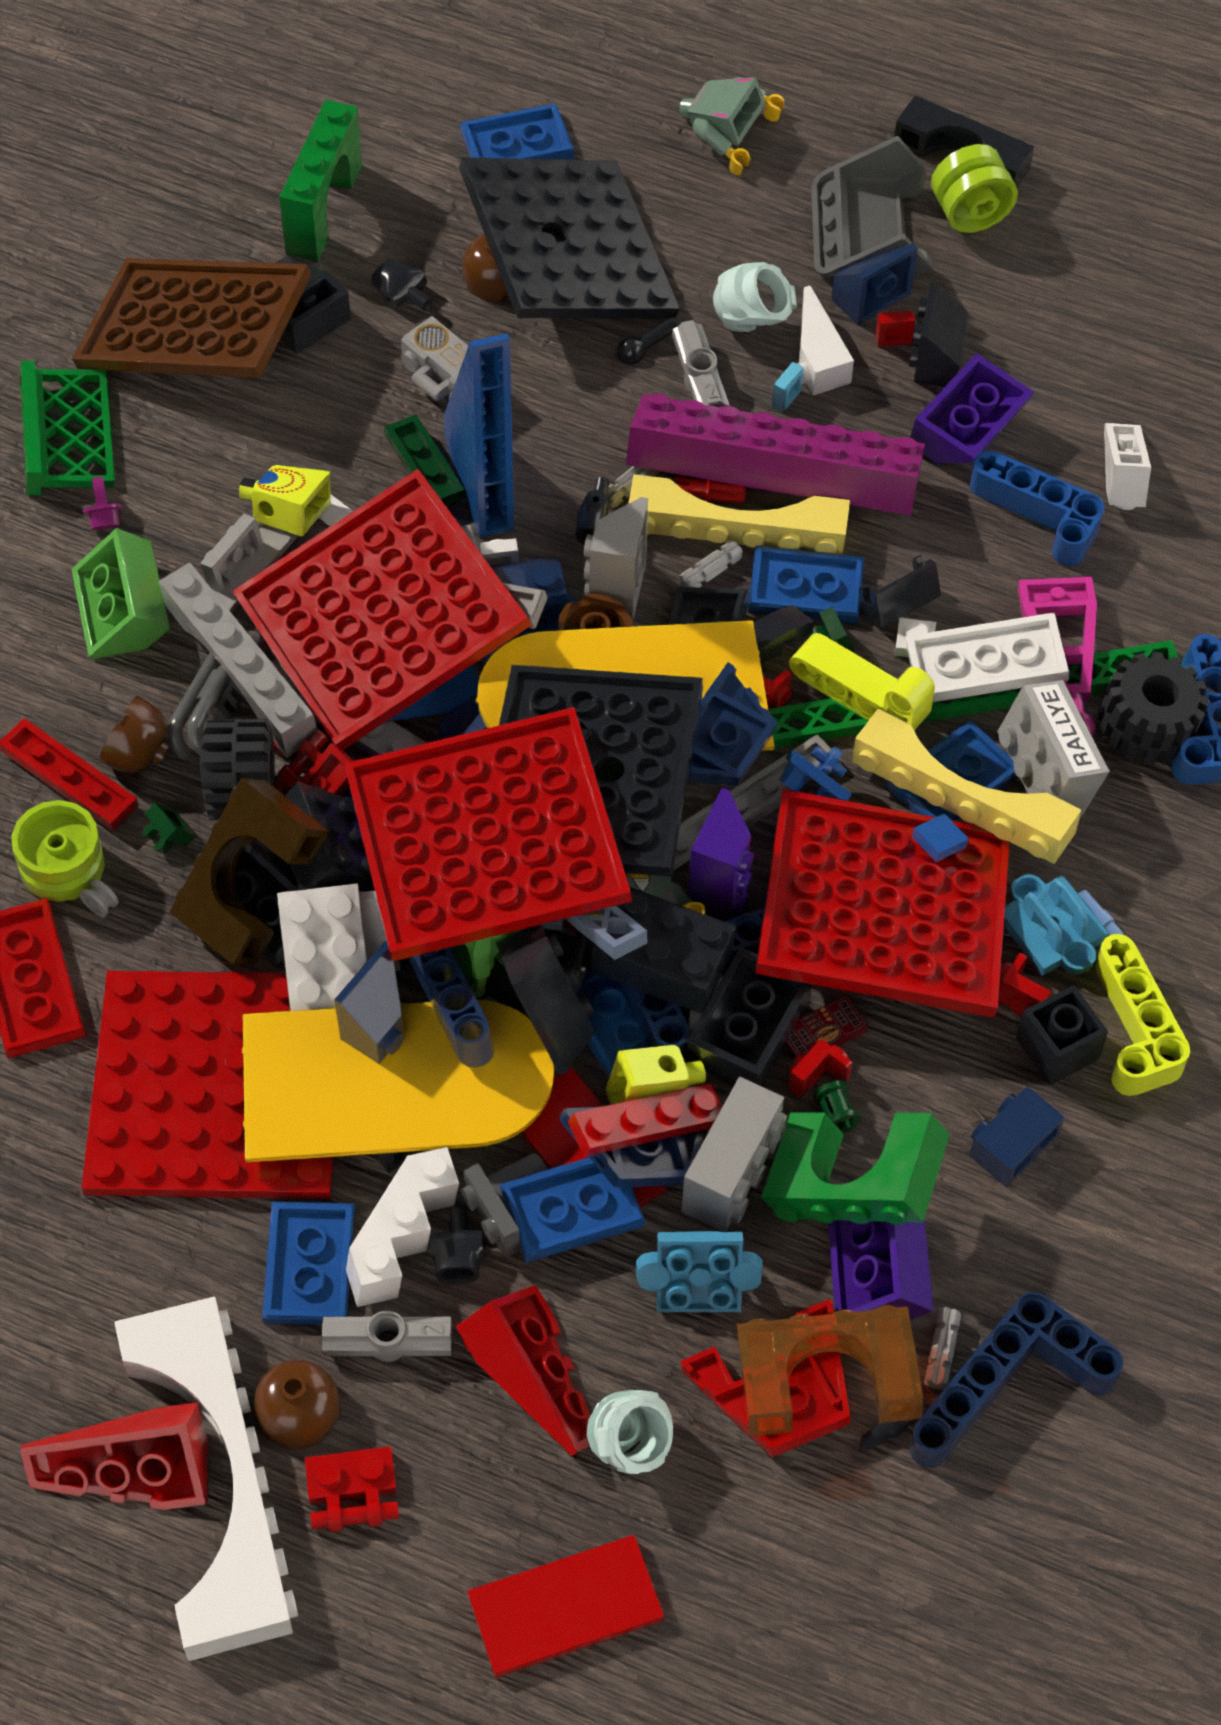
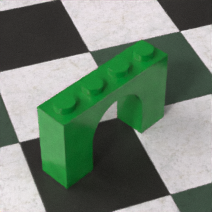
(326, 158)
(890, 1192)

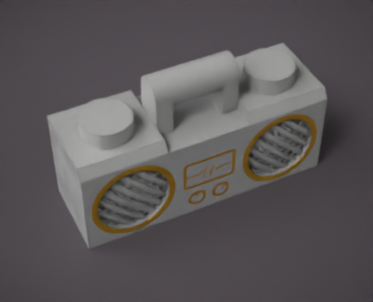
(434, 357)

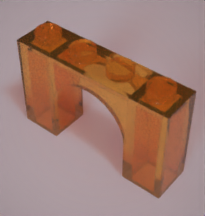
(875, 1338)

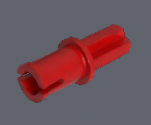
(712, 490)

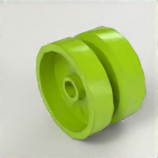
(974, 188)
(57, 850)

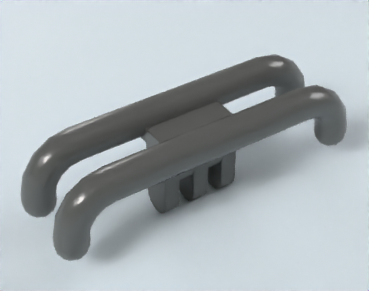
(214, 694)

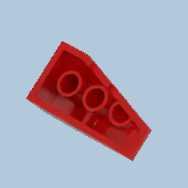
(520, 1352)
(138, 1457)

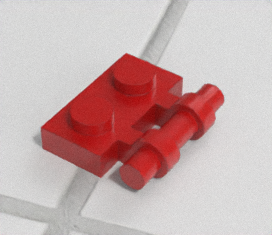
(326, 772)
(349, 1477)

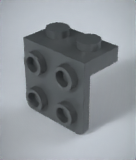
(484, 1196)

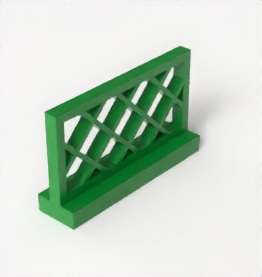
(35, 434)

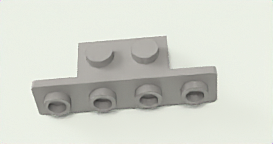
(242, 555)

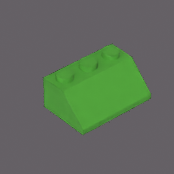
(120, 596)

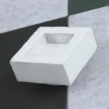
(499, 551)
(910, 627)

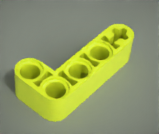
(861, 684)
(1123, 968)

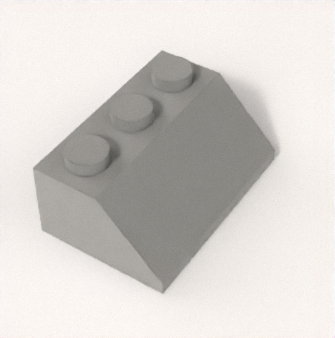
(618, 554)

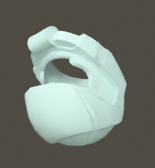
(738, 298)
(623, 1421)

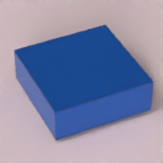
(940, 837)

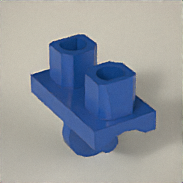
(800, 769)

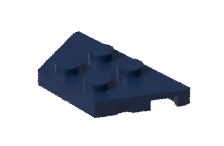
(729, 731)
(646, 1164)

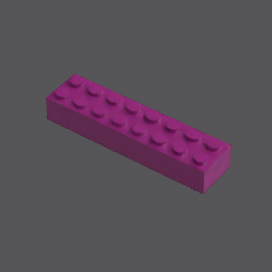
(775, 453)

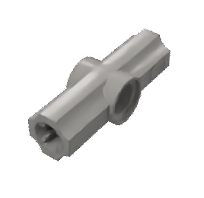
(699, 364)
(414, 1336)

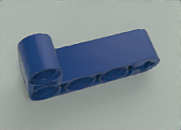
(1043, 499)
(1205, 659)

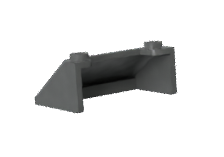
(862, 207)

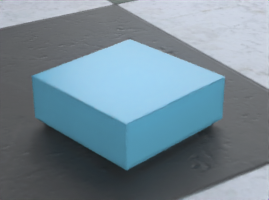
(787, 387)

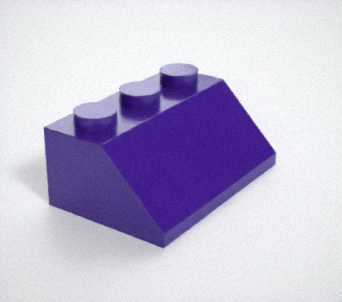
(969, 412)
(721, 861)
(880, 1266)

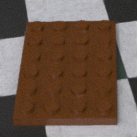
(193, 317)

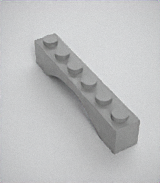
(262, 685)

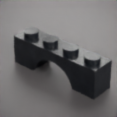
(934, 128)

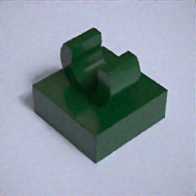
(833, 629)
(169, 825)

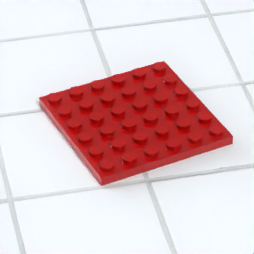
(381, 609)
(486, 834)
(876, 914)
(174, 1091)

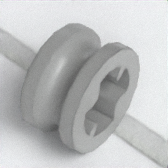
(99, 898)

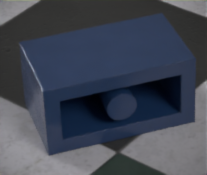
(1015, 1135)

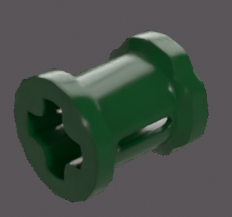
(837, 1105)

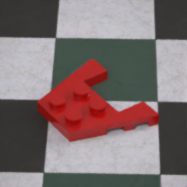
(814, 1387)

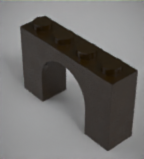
(209, 896)

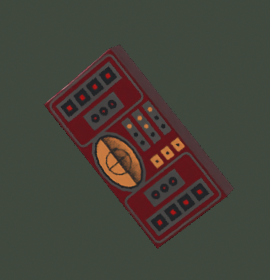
(833, 1023)

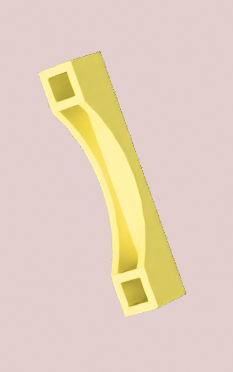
(811, 525)
(1030, 821)

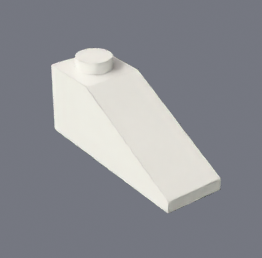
(822, 351)
(1126, 466)

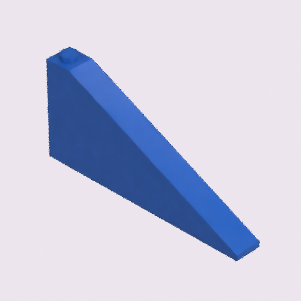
(481, 433)

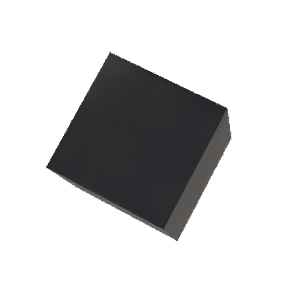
(1062, 1034)

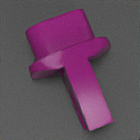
(102, 515)

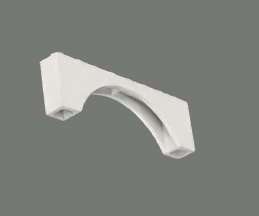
(242, 1591)

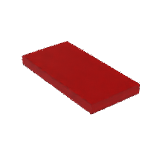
(35, 984)
(554, 1142)
(565, 1606)

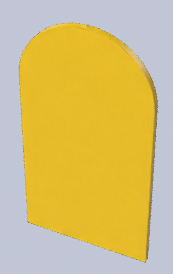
(659, 650)
(326, 1099)

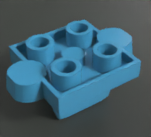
(1053, 925)
(699, 1271)

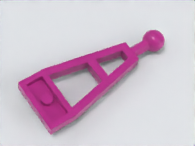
(1066, 598)

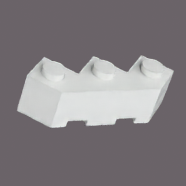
(400, 1225)

